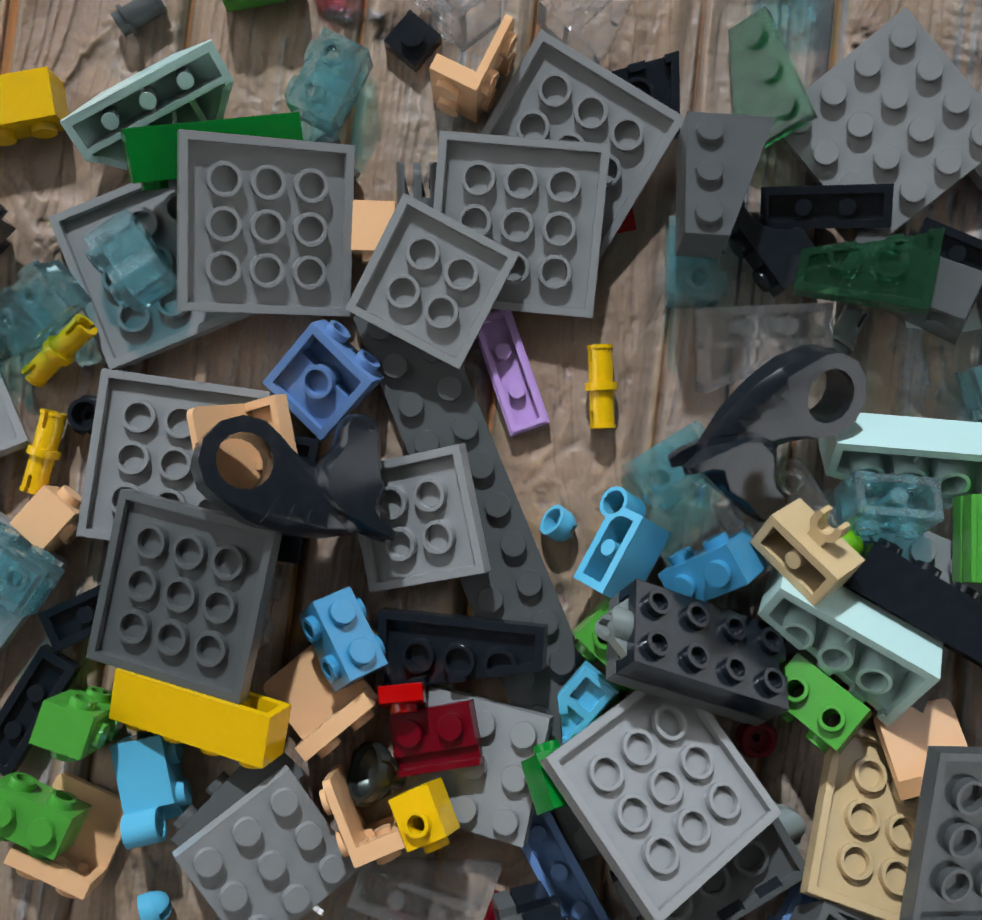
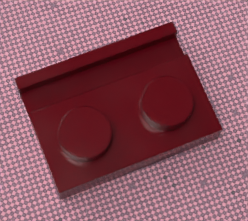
(436, 738)

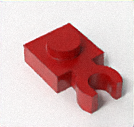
(402, 698)

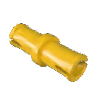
(59, 350)
(601, 386)
(43, 450)

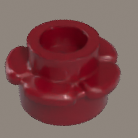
(760, 748)

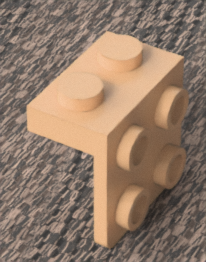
(471, 92)
(237, 459)
(316, 709)
(908, 739)
(355, 837)
(87, 861)

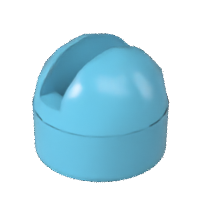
(558, 523)
(154, 905)

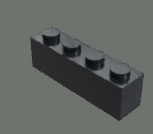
(921, 598)

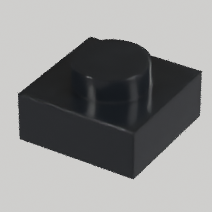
(413, 41)

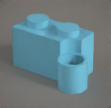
(623, 546)
(149, 787)

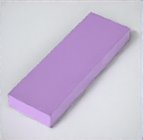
(511, 373)

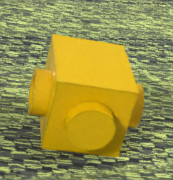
(425, 816)

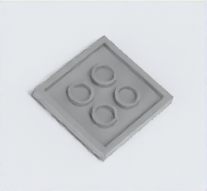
(431, 281)
(436, 521)
(494, 795)
(266, 855)

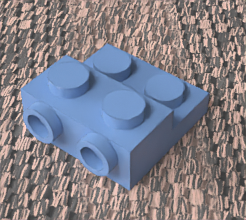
(324, 376)

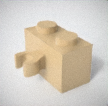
(808, 550)

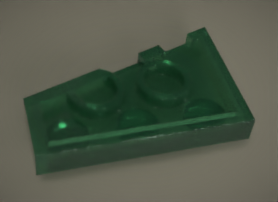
(766, 77)
(875, 274)

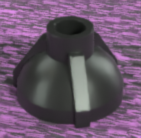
(373, 774)

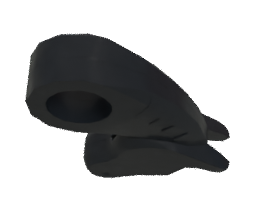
(768, 410)
(293, 498)

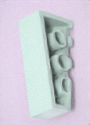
(909, 446)
(859, 643)

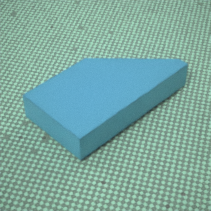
(583, 699)

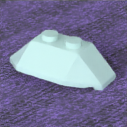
(175, 90)

